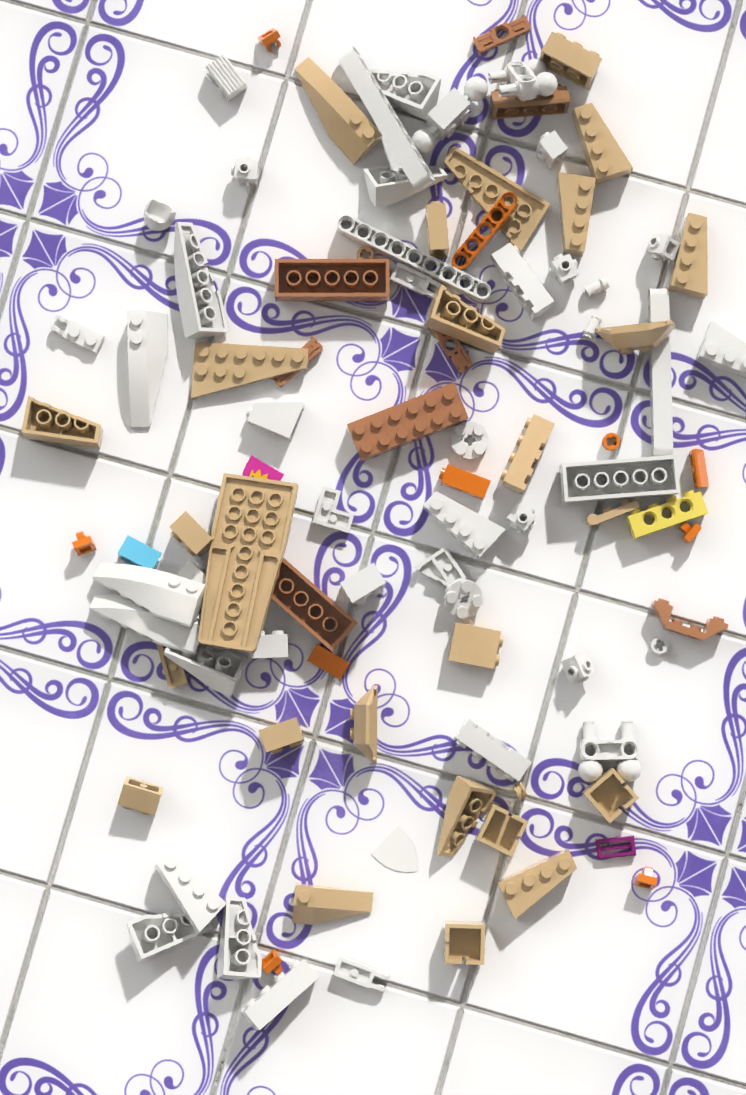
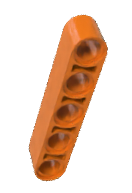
(494, 227)

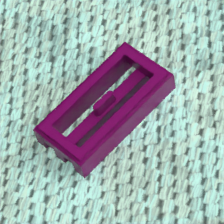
(612, 847)

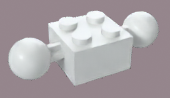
(449, 114)

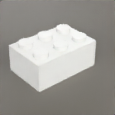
(363, 584)

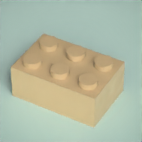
(570, 60)

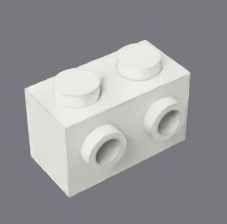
(551, 149)
(272, 646)

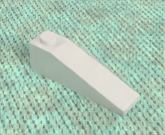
(409, 91)
(213, 667)
(238, 947)

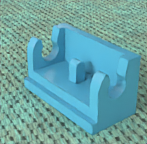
(138, 553)

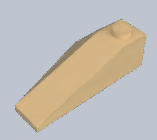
(464, 806)
(322, 904)

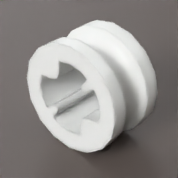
(653, 642)

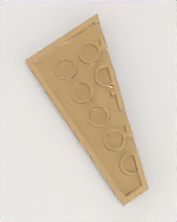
(488, 186)
(235, 365)

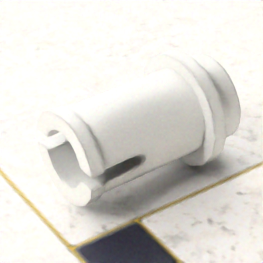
(596, 287)
(589, 333)

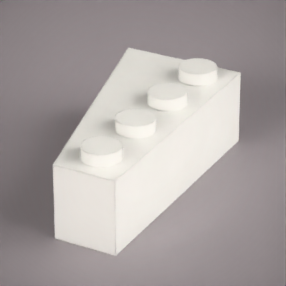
(464, 524)

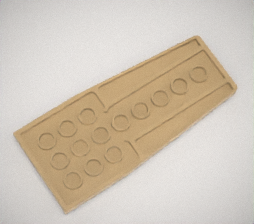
(245, 559)

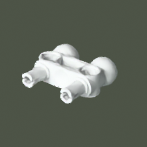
(524, 80)
(609, 750)

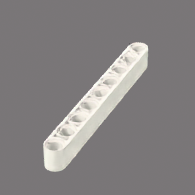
(386, 119)
(407, 251)
(660, 378)

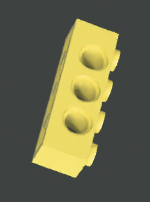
(696, 508)

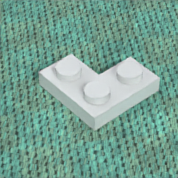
(328, 515)

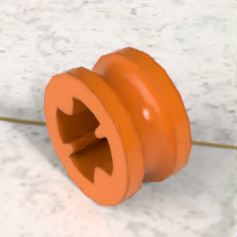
(609, 436)

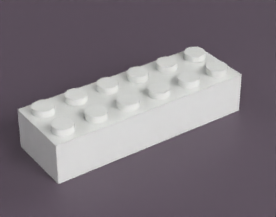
(619, 479)

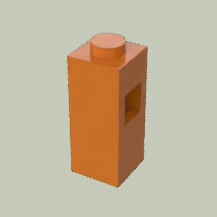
(464, 481)

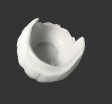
(158, 215)

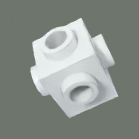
(245, 171)
(662, 247)
(564, 275)
(514, 518)
(578, 667)

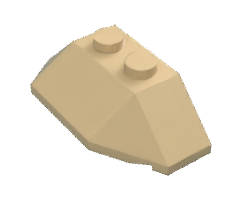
(636, 336)
(365, 724)

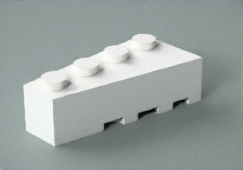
(522, 281)
(723, 350)
(492, 749)
(189, 891)
(279, 994)

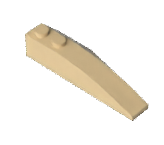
(338, 113)

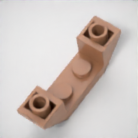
(663, 612)

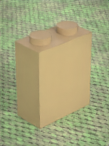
(437, 229)
(475, 646)

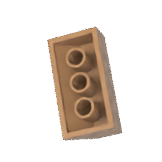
(514, 107)

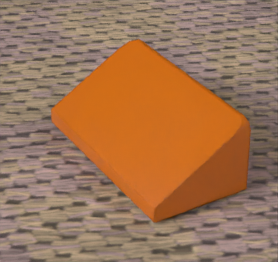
(698, 468)
(328, 661)

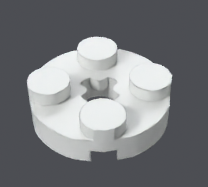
(461, 432)
(464, 587)

